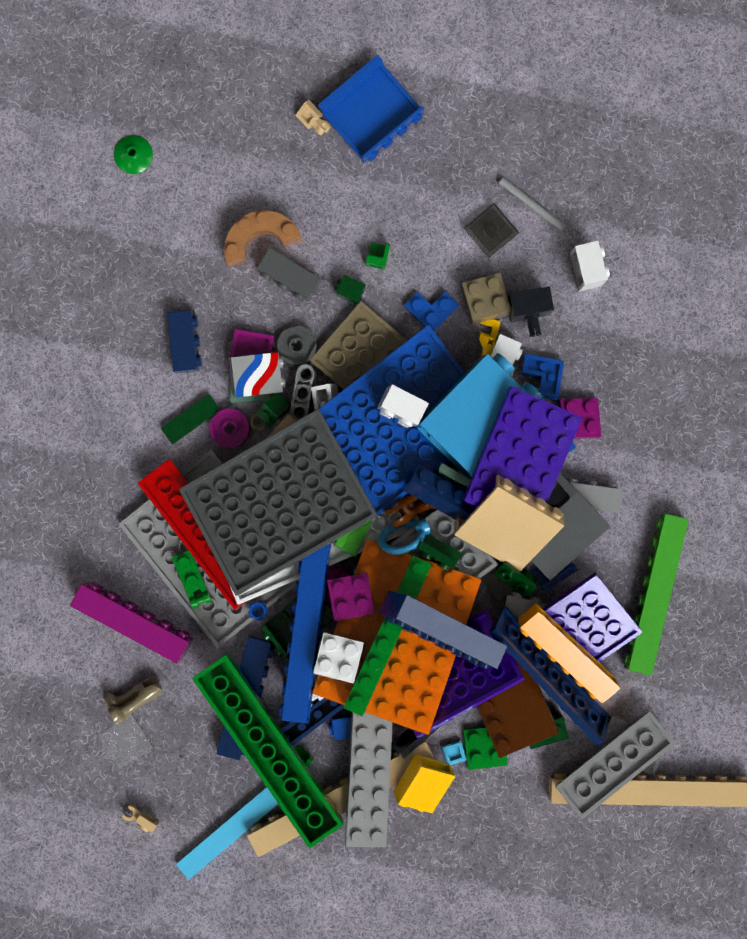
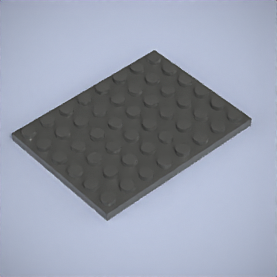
(278, 502)

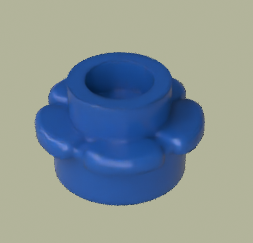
(258, 605)

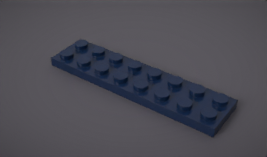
(549, 675)

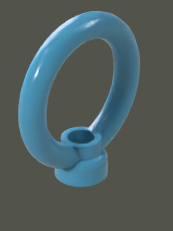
(421, 528)

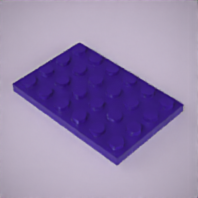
(524, 446)
(472, 684)

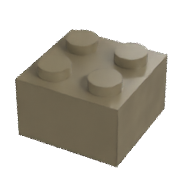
(486, 299)

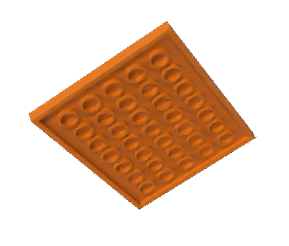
(416, 668)

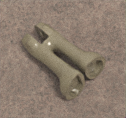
(122, 706)

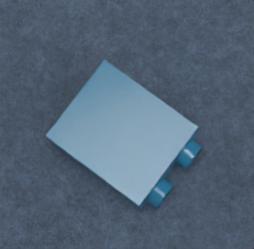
(467, 411)

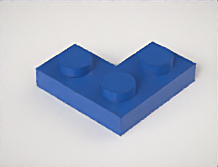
(432, 314)
(548, 370)

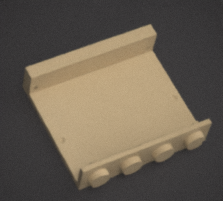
(510, 524)

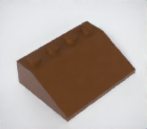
(518, 717)

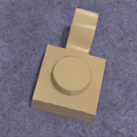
(310, 117)
(144, 820)

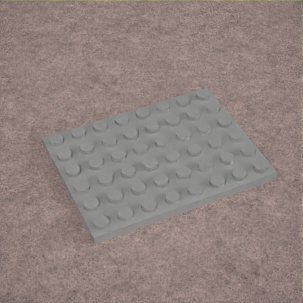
(160, 543)

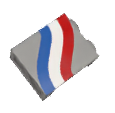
(256, 374)

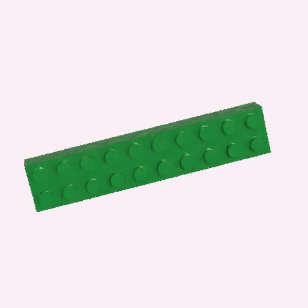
(268, 750)

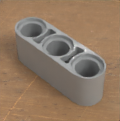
(299, 385)

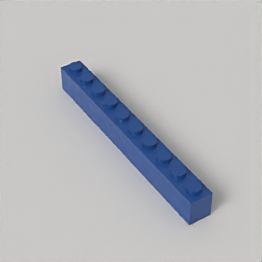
(305, 636)

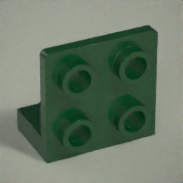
(278, 631)

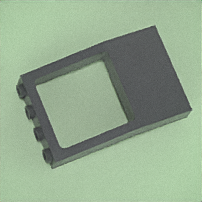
(581, 529)

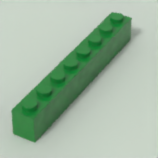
(384, 642)

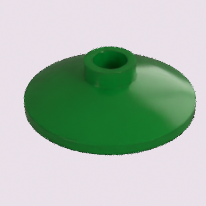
(137, 163)

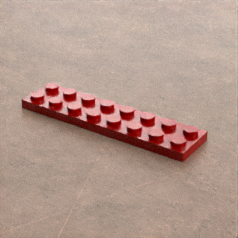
(163, 490)

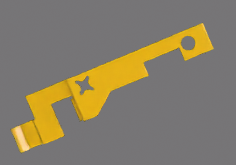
(484, 338)

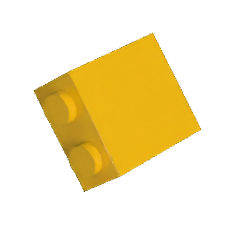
(423, 784)

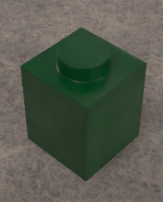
(350, 289)
(273, 409)

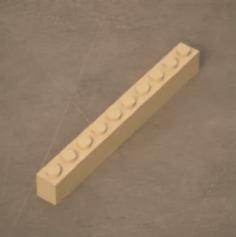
(670, 791)
(280, 829)

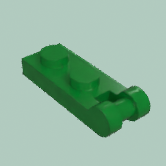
(191, 578)

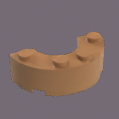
(255, 225)

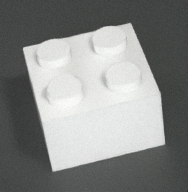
(589, 265)
(402, 406)
(338, 657)

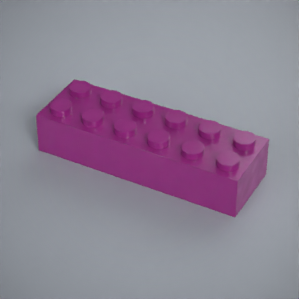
(132, 622)

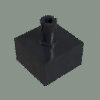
(531, 306)

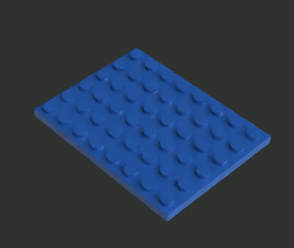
(379, 447)

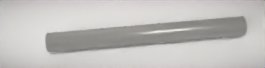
(532, 204)

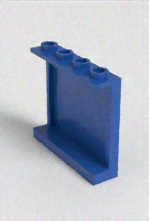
(370, 110)

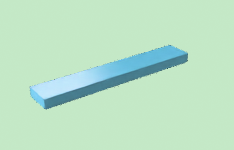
(227, 833)

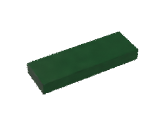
(190, 419)

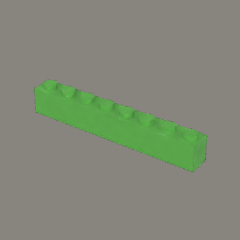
(656, 593)

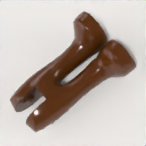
(406, 513)

